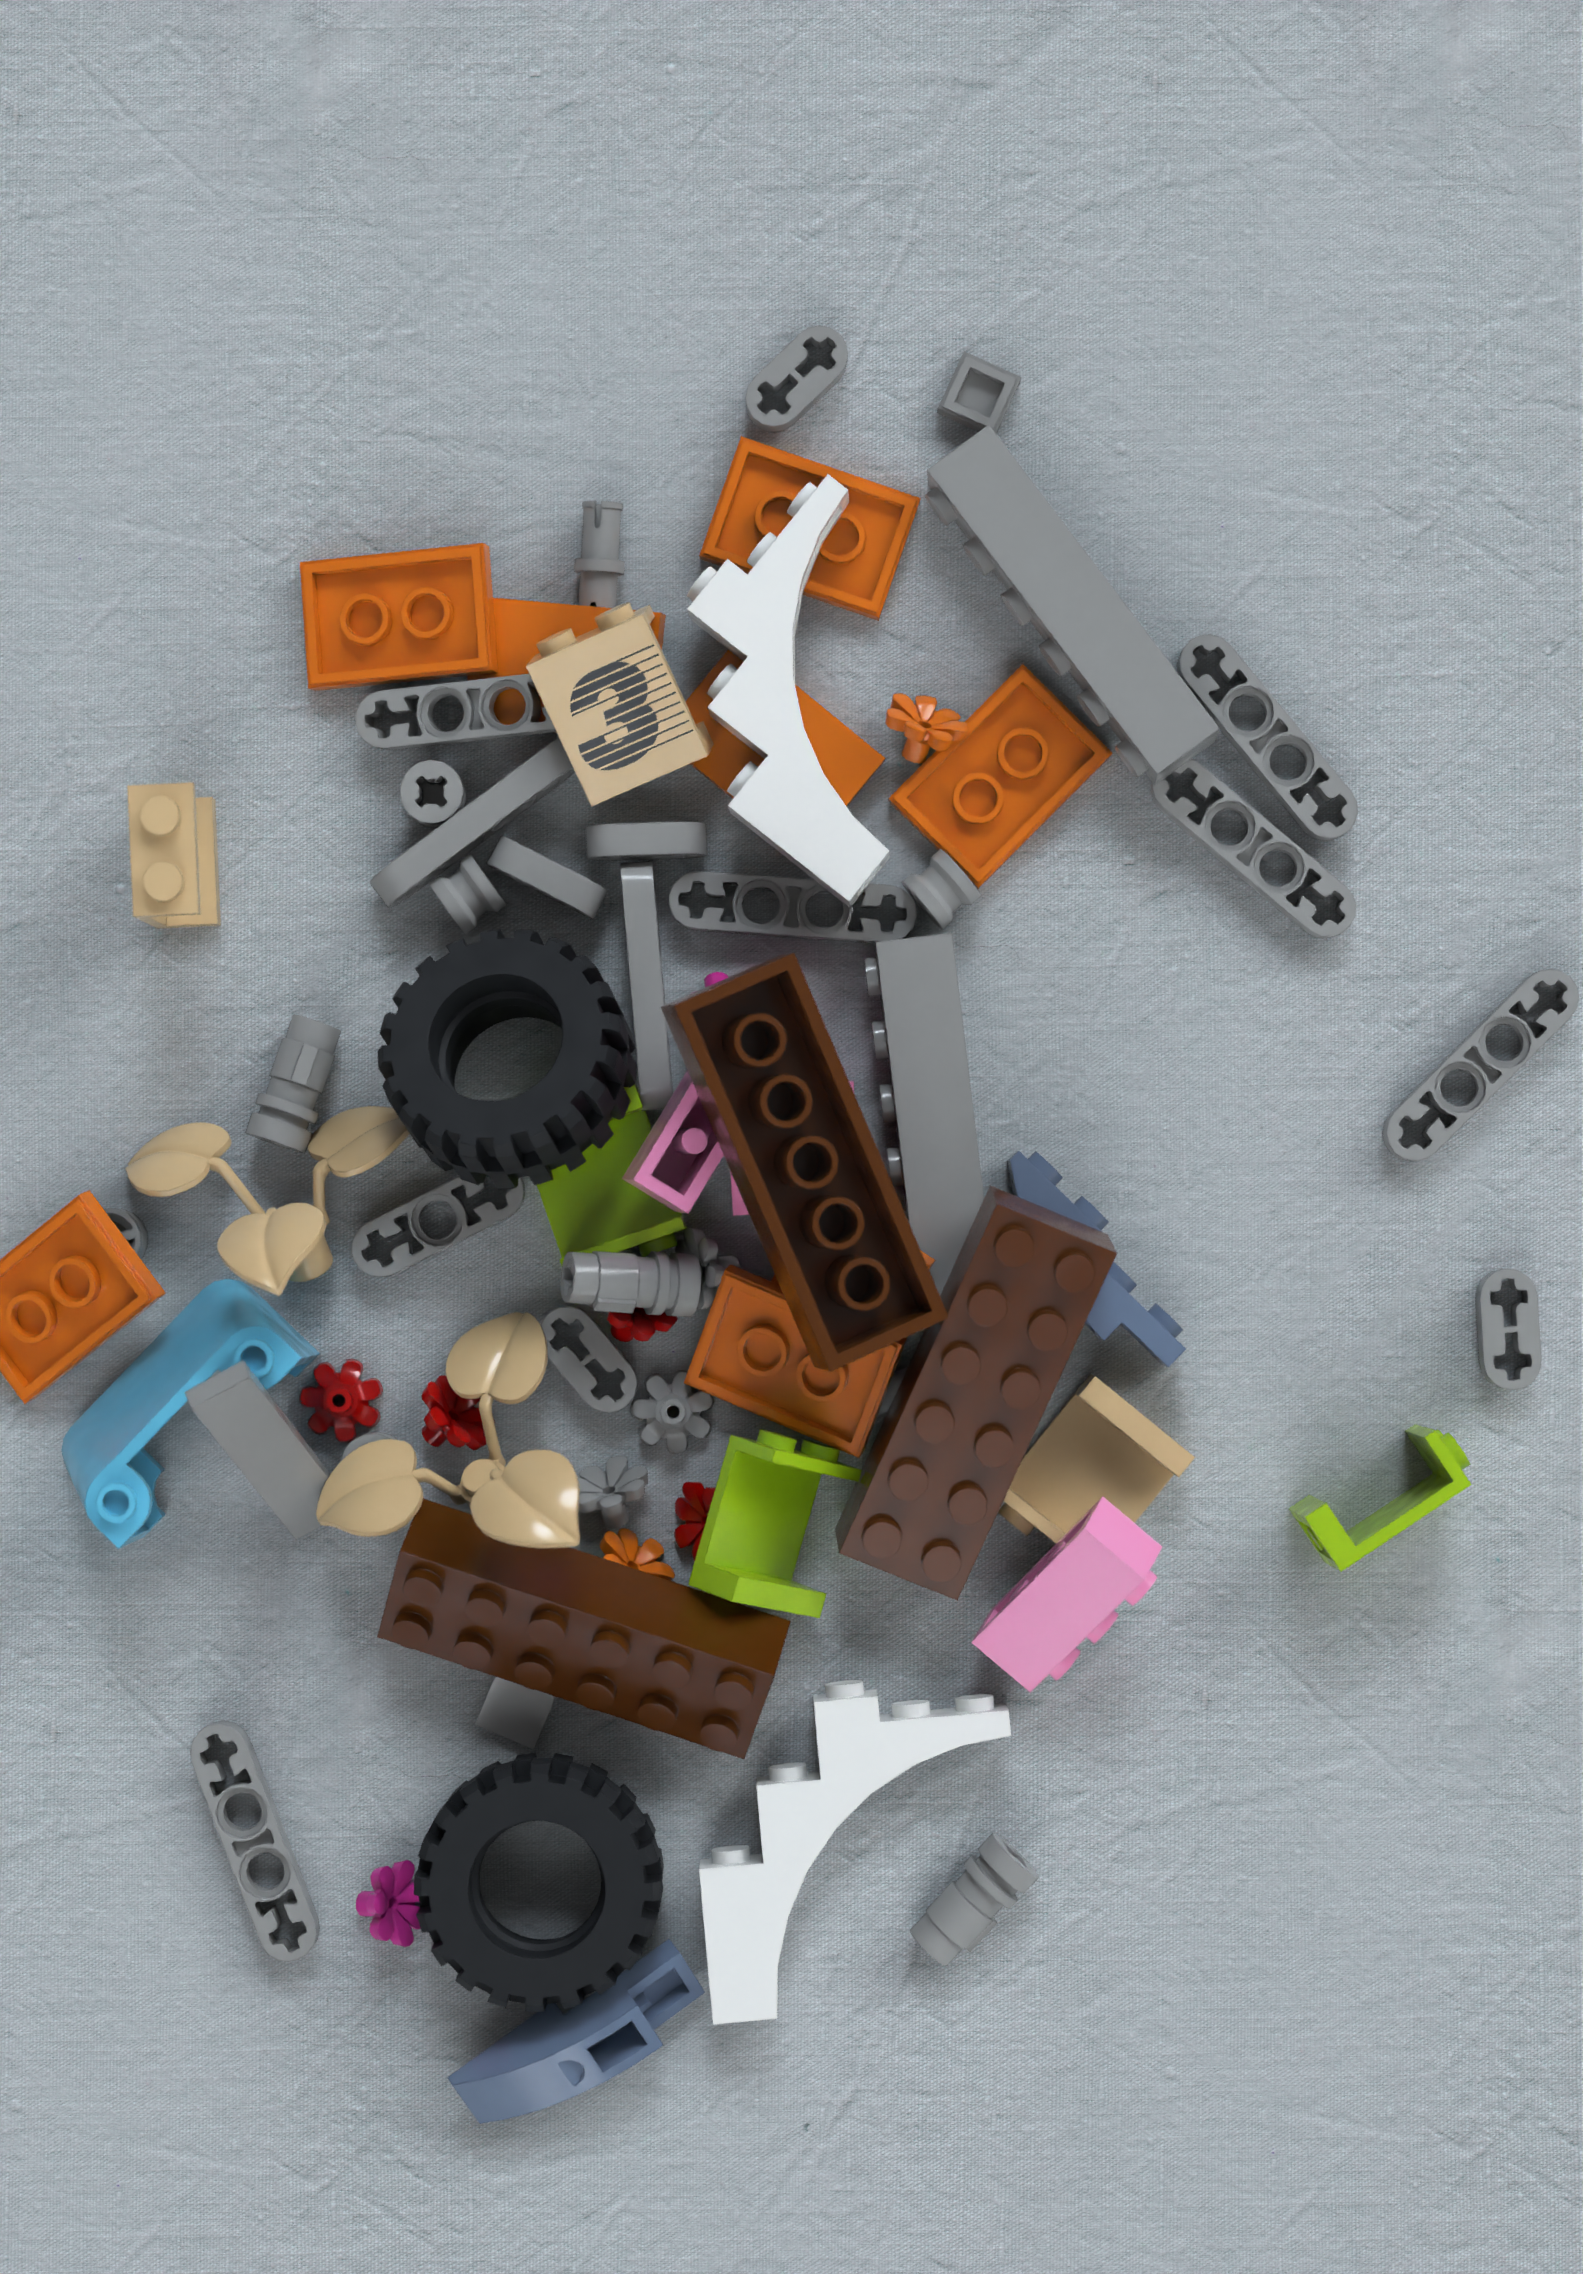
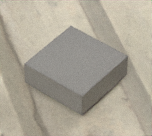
(978, 393)

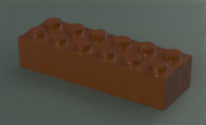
(805, 1162)
(974, 1393)
(584, 1630)

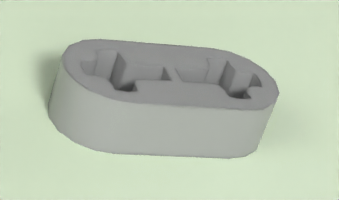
(786, 368)
(646, 841)
(547, 877)
(1524, 1329)
(600, 1348)

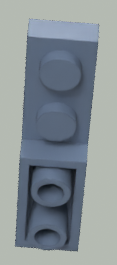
(1154, 1329)
(568, 2054)

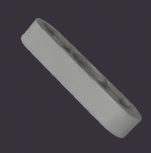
(403, 1255)

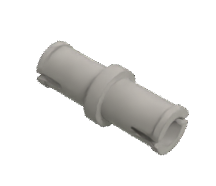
(600, 554)

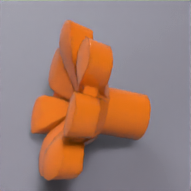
(924, 725)
(624, 1549)

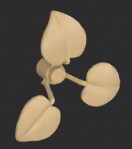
(286, 1240)
(520, 1504)

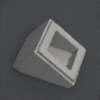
(515, 1712)

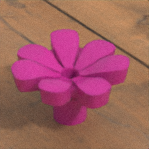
(391, 1904)

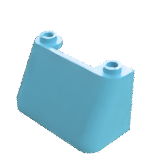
(107, 1442)

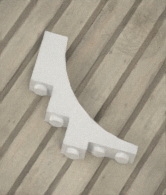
(757, 621)
(799, 1810)

